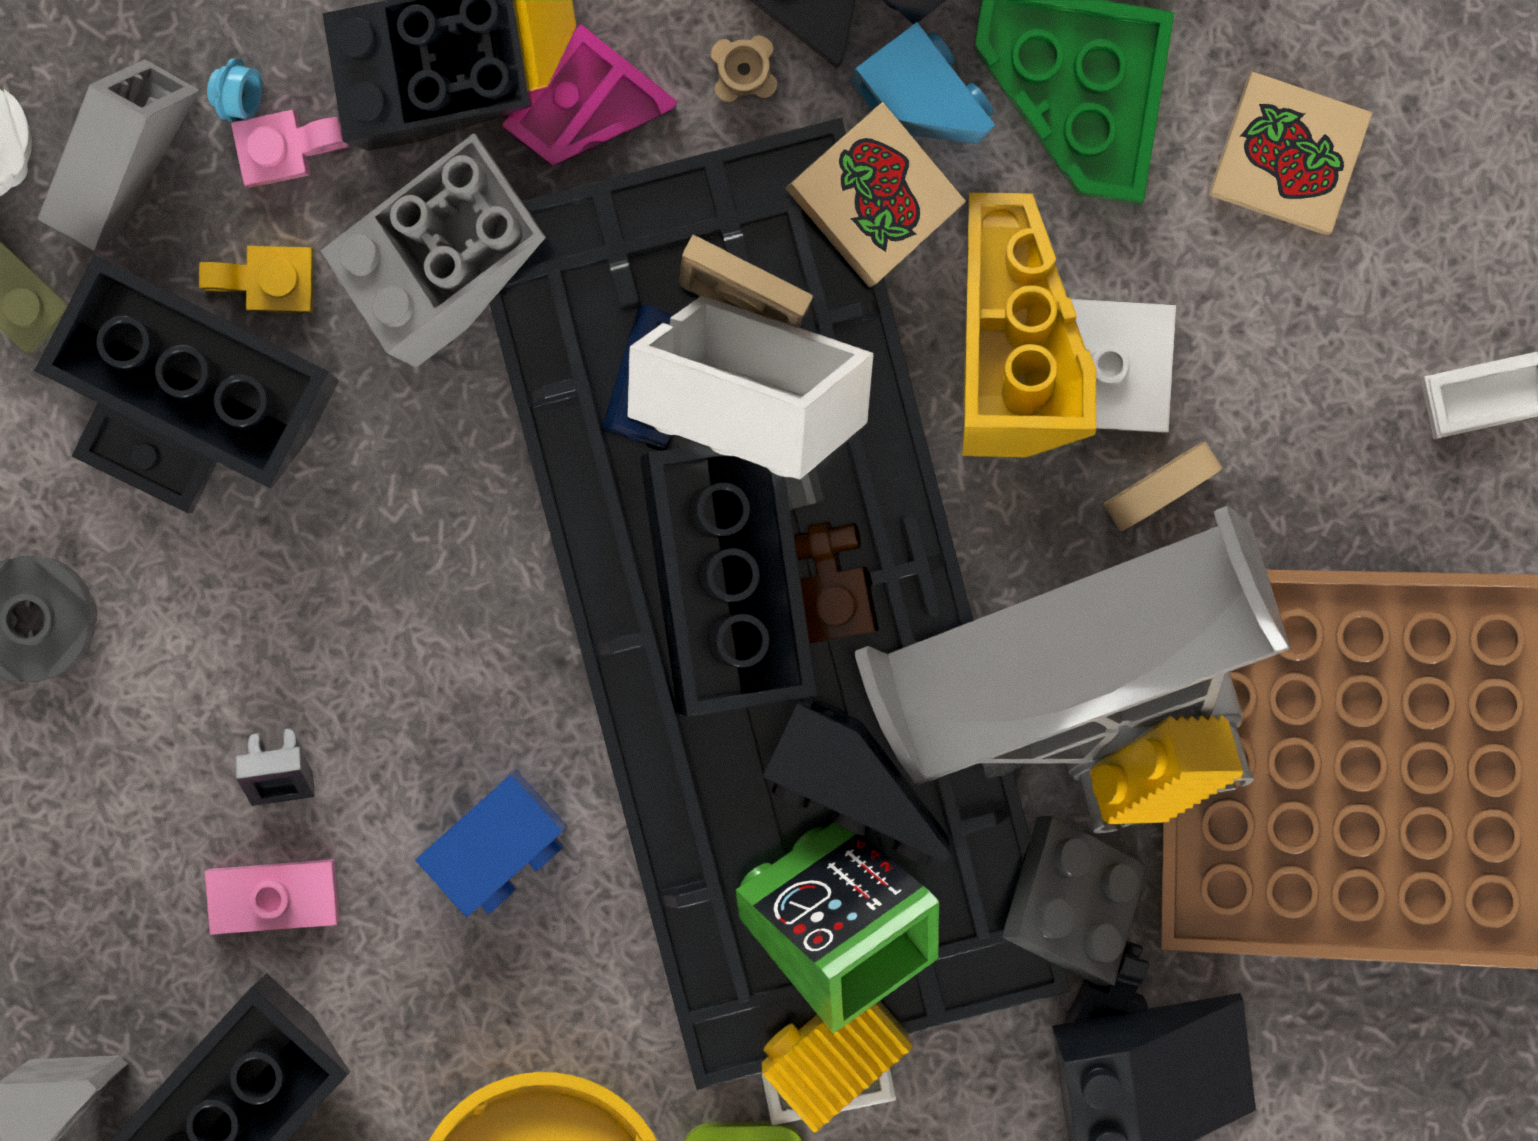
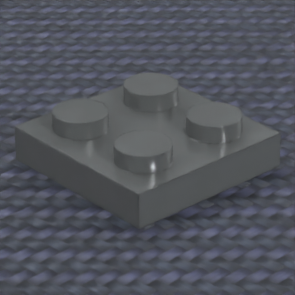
(1074, 901)

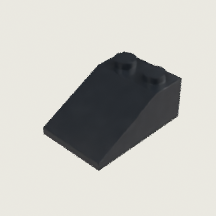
(1156, 1072)

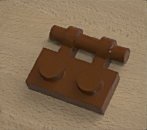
(835, 600)

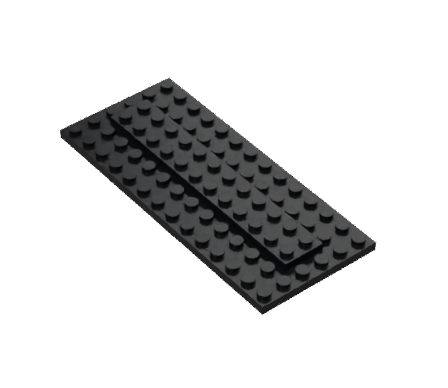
(697, 782)

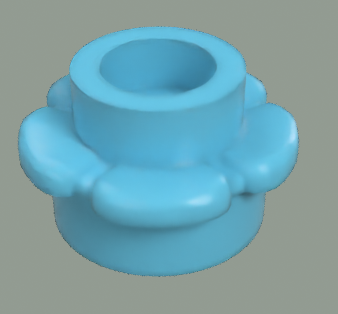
(226, 91)

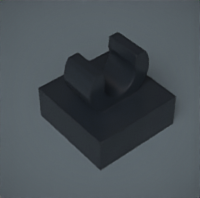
(274, 774)

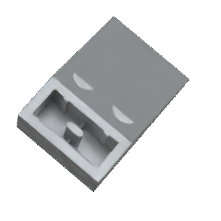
(435, 252)

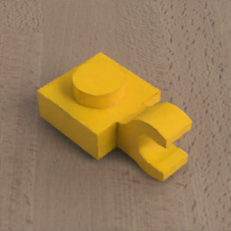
(272, 279)

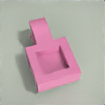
(277, 146)

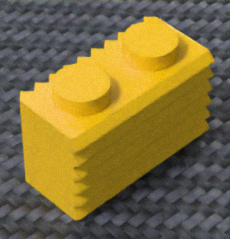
(1166, 770)
(826, 1070)

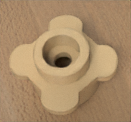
(751, 52)

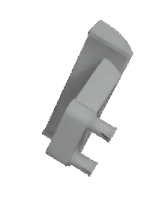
(1085, 663)

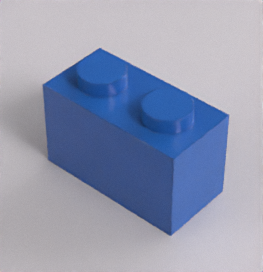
(493, 844)

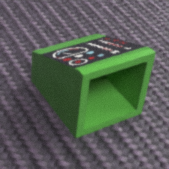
(840, 921)

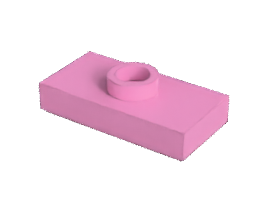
(272, 897)

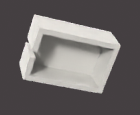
(749, 386)

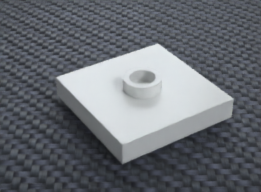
(1132, 362)

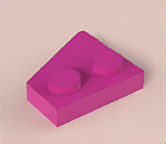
(586, 102)

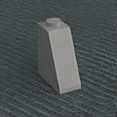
(114, 152)

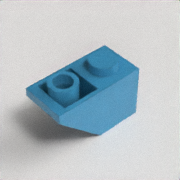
(923, 90)

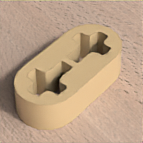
(1163, 486)

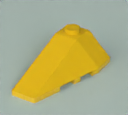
(1024, 355)

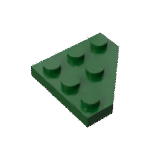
(1083, 84)

